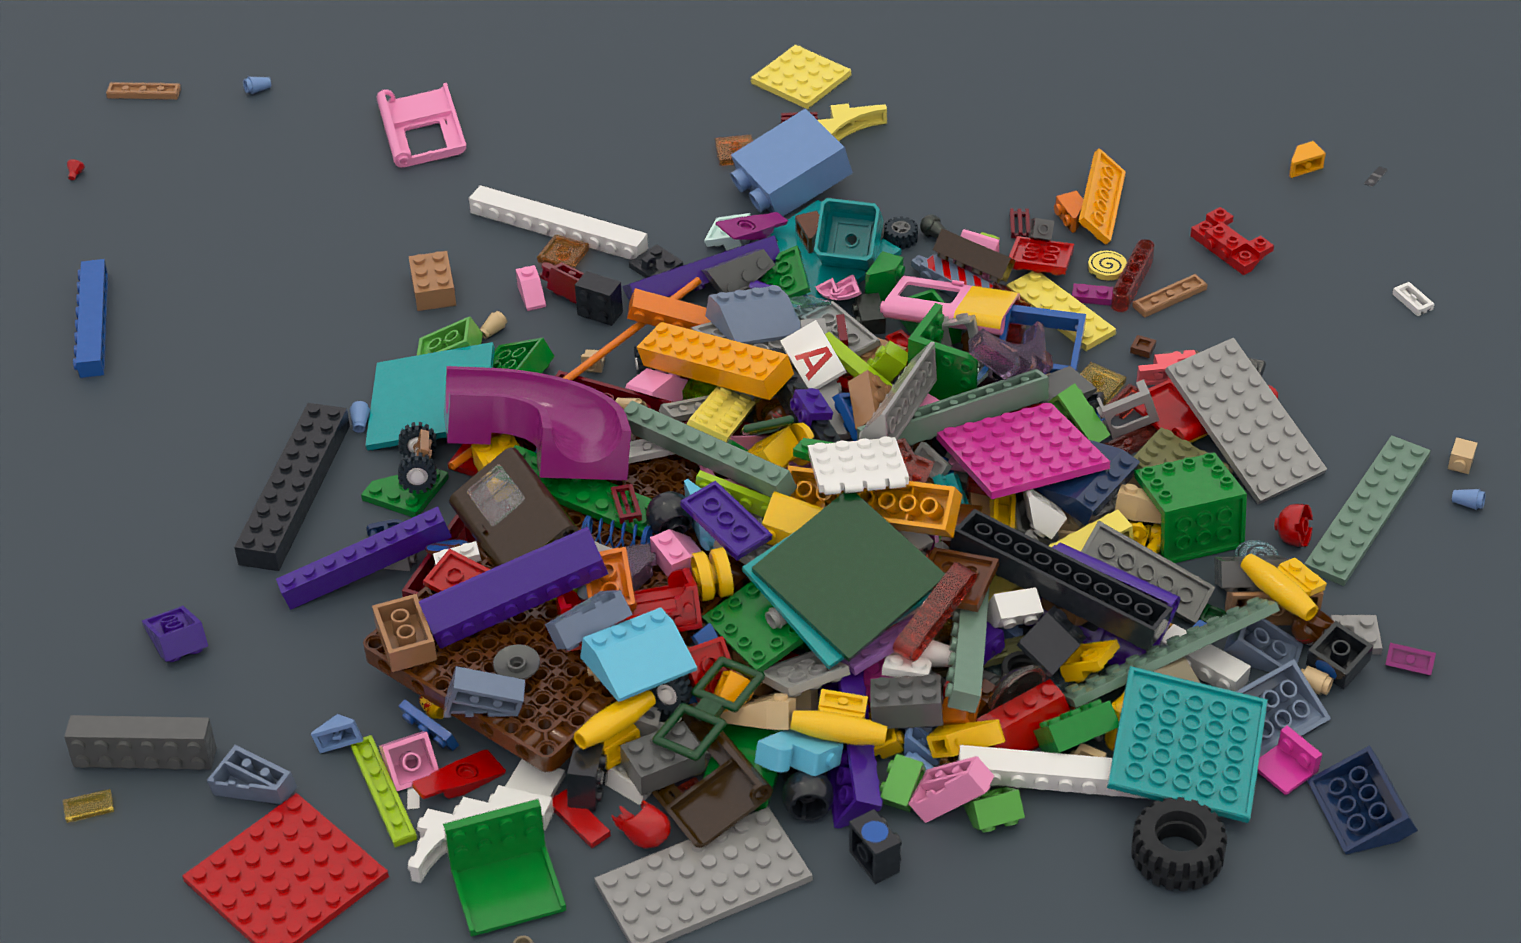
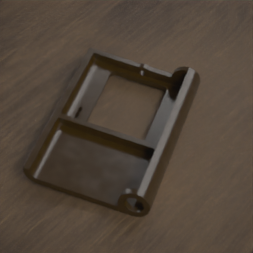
(721, 796)

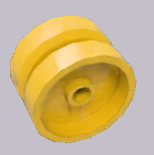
(712, 574)

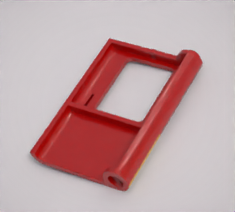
(1175, 412)

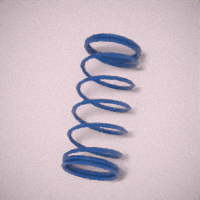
(647, 532)

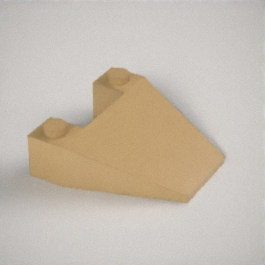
(1135, 503)
(772, 710)

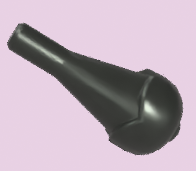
(931, 226)

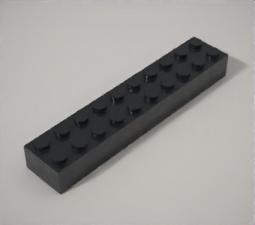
(292, 487)
(1064, 580)

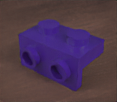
(810, 405)

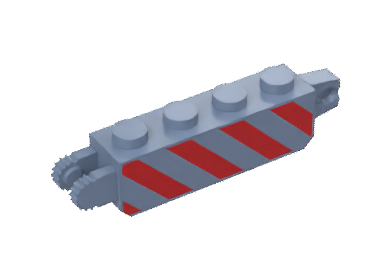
(942, 270)

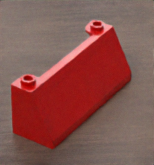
(677, 599)

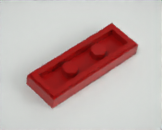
(580, 821)

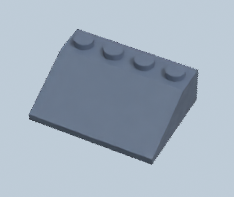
(753, 314)
(1289, 703)

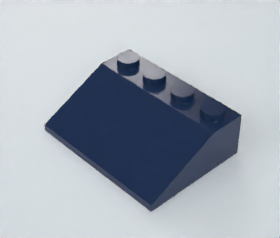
(1089, 494)
(1361, 803)

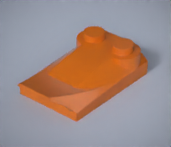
(618, 576)

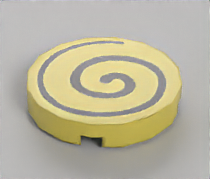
(1106, 265)

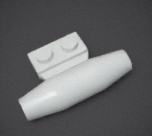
(934, 656)

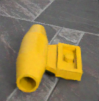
(1287, 585)
(840, 720)
(615, 726)

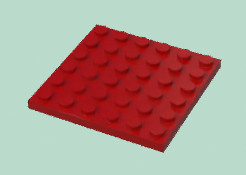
(285, 875)

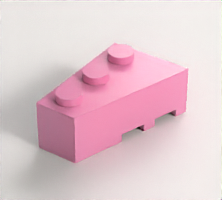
(950, 787)

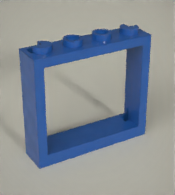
(1050, 319)

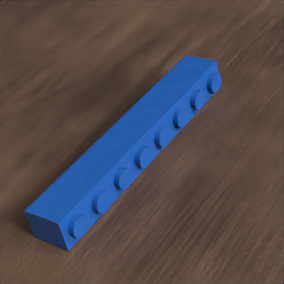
(91, 318)

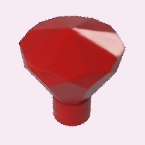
(74, 167)

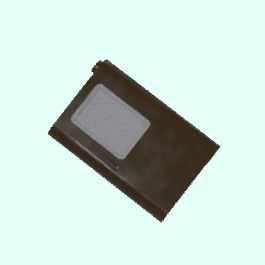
(512, 508)

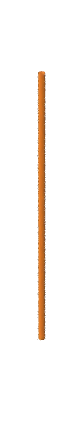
(592, 360)

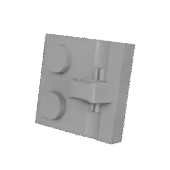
(1364, 626)

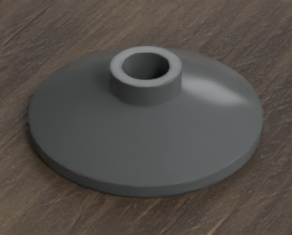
(516, 661)

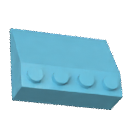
(637, 654)

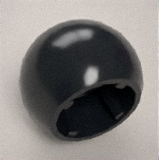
(666, 513)
(807, 796)

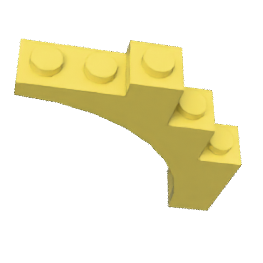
(849, 120)

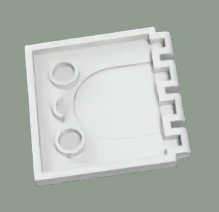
(858, 465)

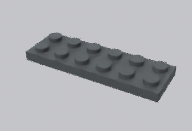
(1132, 557)

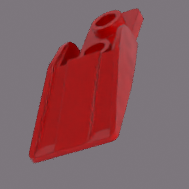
(460, 776)

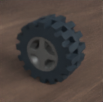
(901, 232)

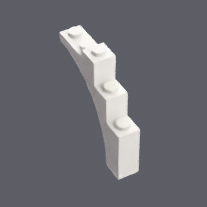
(432, 837)

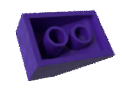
(176, 633)

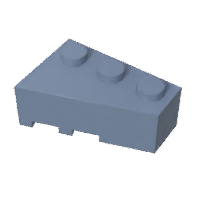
(588, 618)

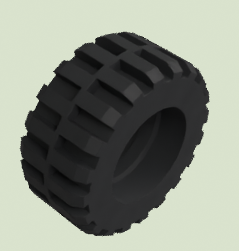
(1172, 867)

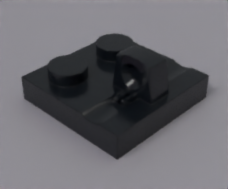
(654, 262)

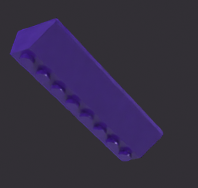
(673, 280)
(363, 558)
(513, 587)
(856, 777)

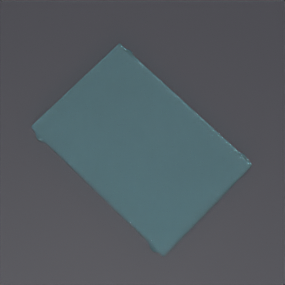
(803, 302)

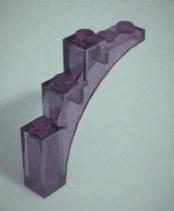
(1010, 358)

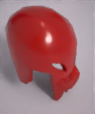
(646, 828)

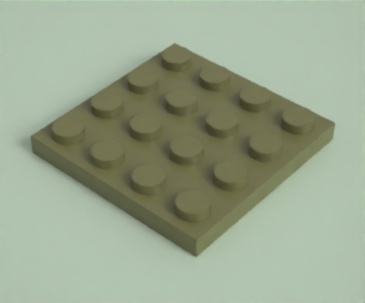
(1167, 447)

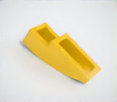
(1004, 509)

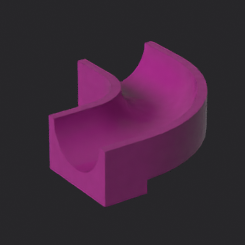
(571, 424)

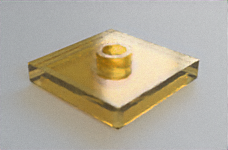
(1104, 380)

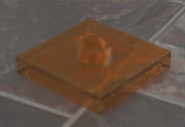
(728, 145)
(563, 251)

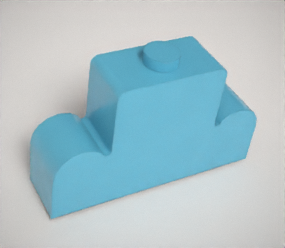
(798, 751)

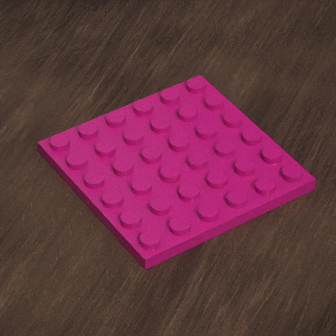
(1022, 450)

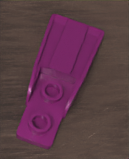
(752, 227)

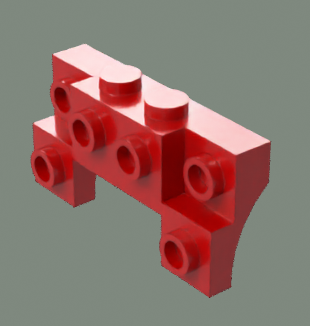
(1228, 244)

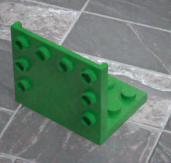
(954, 368)
(1198, 506)
(746, 630)
(502, 867)

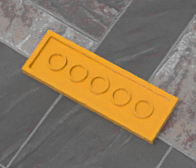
(1102, 196)

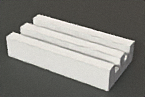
(1410, 300)

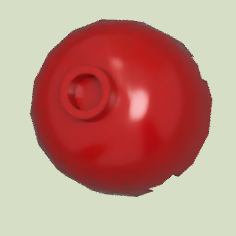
(1294, 525)

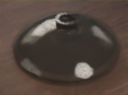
(1015, 683)

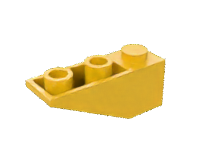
(946, 739)

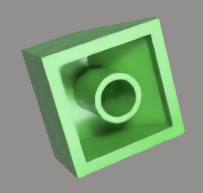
(995, 808)

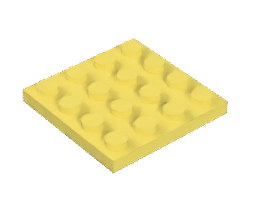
(801, 76)

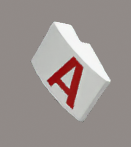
(813, 356)

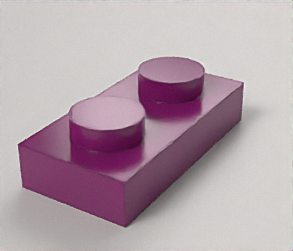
(1092, 294)
(1410, 658)

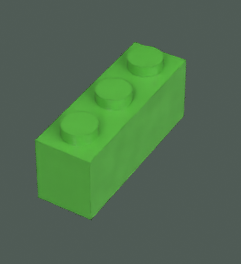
(1080, 413)

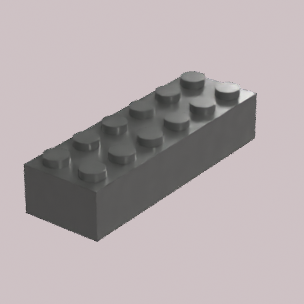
(140, 742)

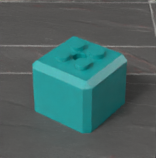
(843, 219)

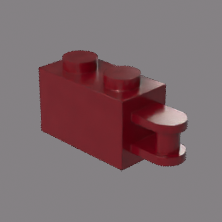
(561, 279)

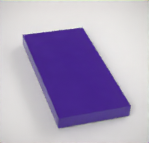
(726, 520)

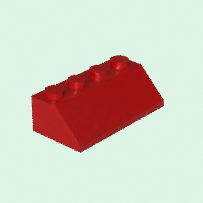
(1025, 712)

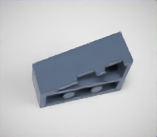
(483, 693)
(251, 778)

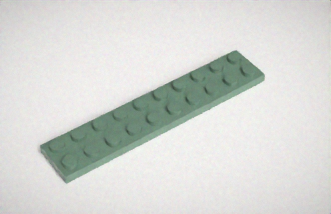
(1367, 510)
(1174, 649)

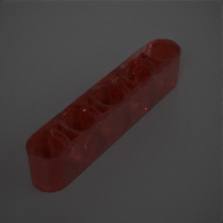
(1132, 275)
(934, 612)

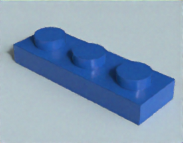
(441, 735)

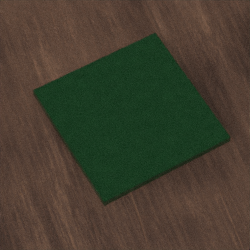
(848, 574)

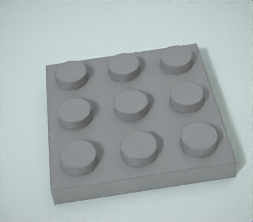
(802, 674)

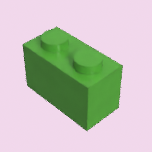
(901, 782)

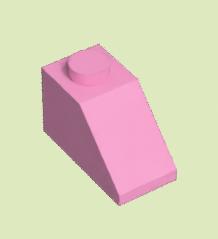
(530, 288)

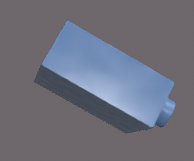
(790, 164)

